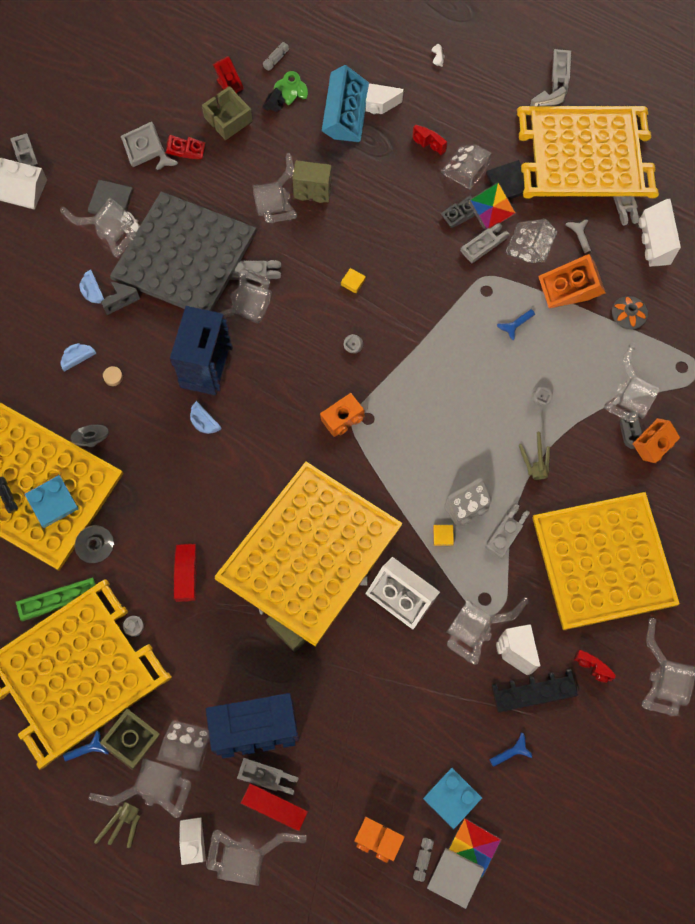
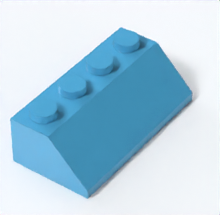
(345, 105)

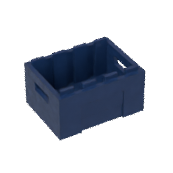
(198, 339)
(252, 725)

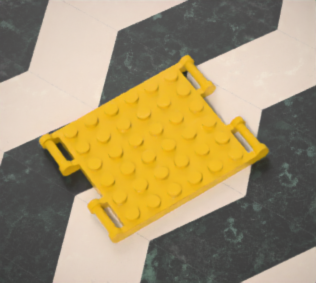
(587, 151)
(75, 673)

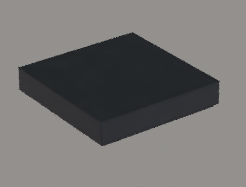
(509, 177)

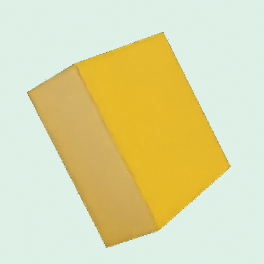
(353, 280)
(443, 535)

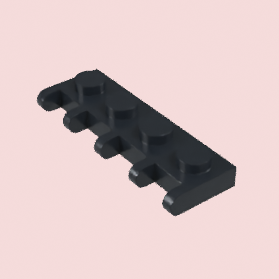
(535, 692)

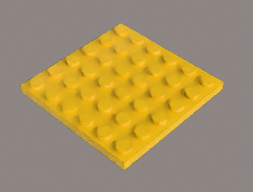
(605, 561)

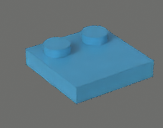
(51, 501)
(452, 798)

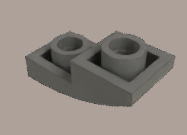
(458, 213)

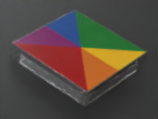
(491, 206)
(475, 844)

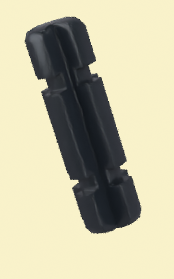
(7, 496)

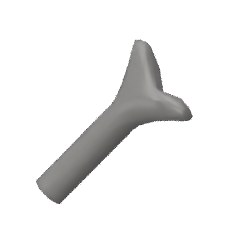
(165, 161)
(578, 228)

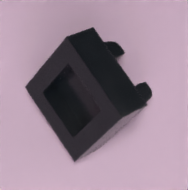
(272, 99)

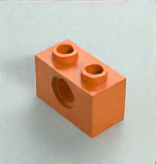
(348, 406)
(656, 440)

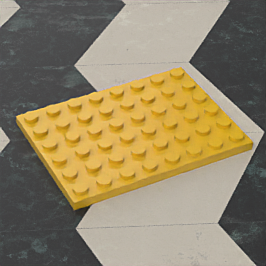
(31, 458)
(309, 553)

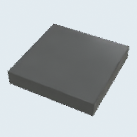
(119, 193)

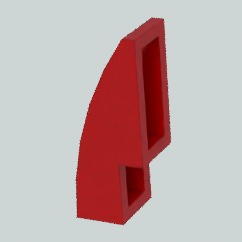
(185, 573)
(274, 807)

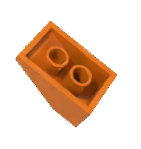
(572, 283)

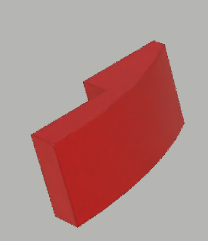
(426, 136)
(183, 148)
(600, 670)

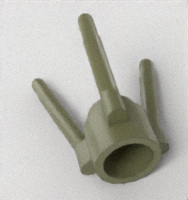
(540, 469)
(126, 814)

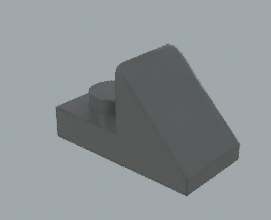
(124, 296)

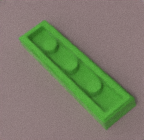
(52, 600)

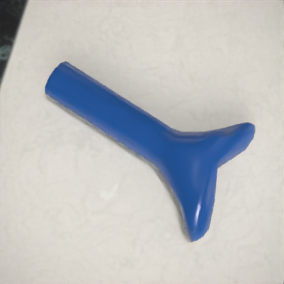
(511, 327)
(94, 745)
(518, 748)

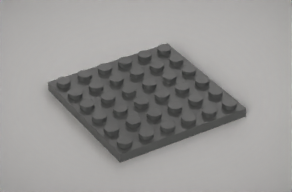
(183, 253)

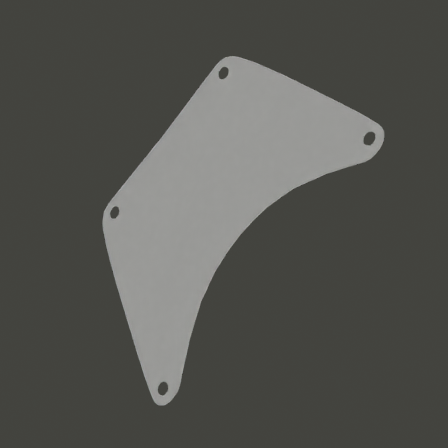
(468, 404)

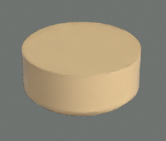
(113, 376)

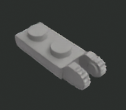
(561, 68)
(626, 204)
(483, 243)
(258, 267)
(506, 533)
(264, 776)

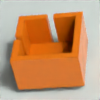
(378, 839)

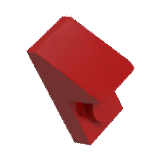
(227, 75)

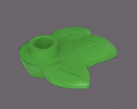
(291, 90)

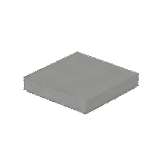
(142, 144)
(455, 878)

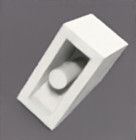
(382, 98)
(192, 841)

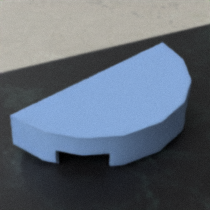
(90, 288)
(76, 354)
(202, 420)

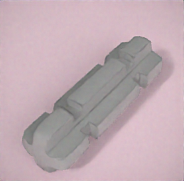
(275, 56)
(423, 859)

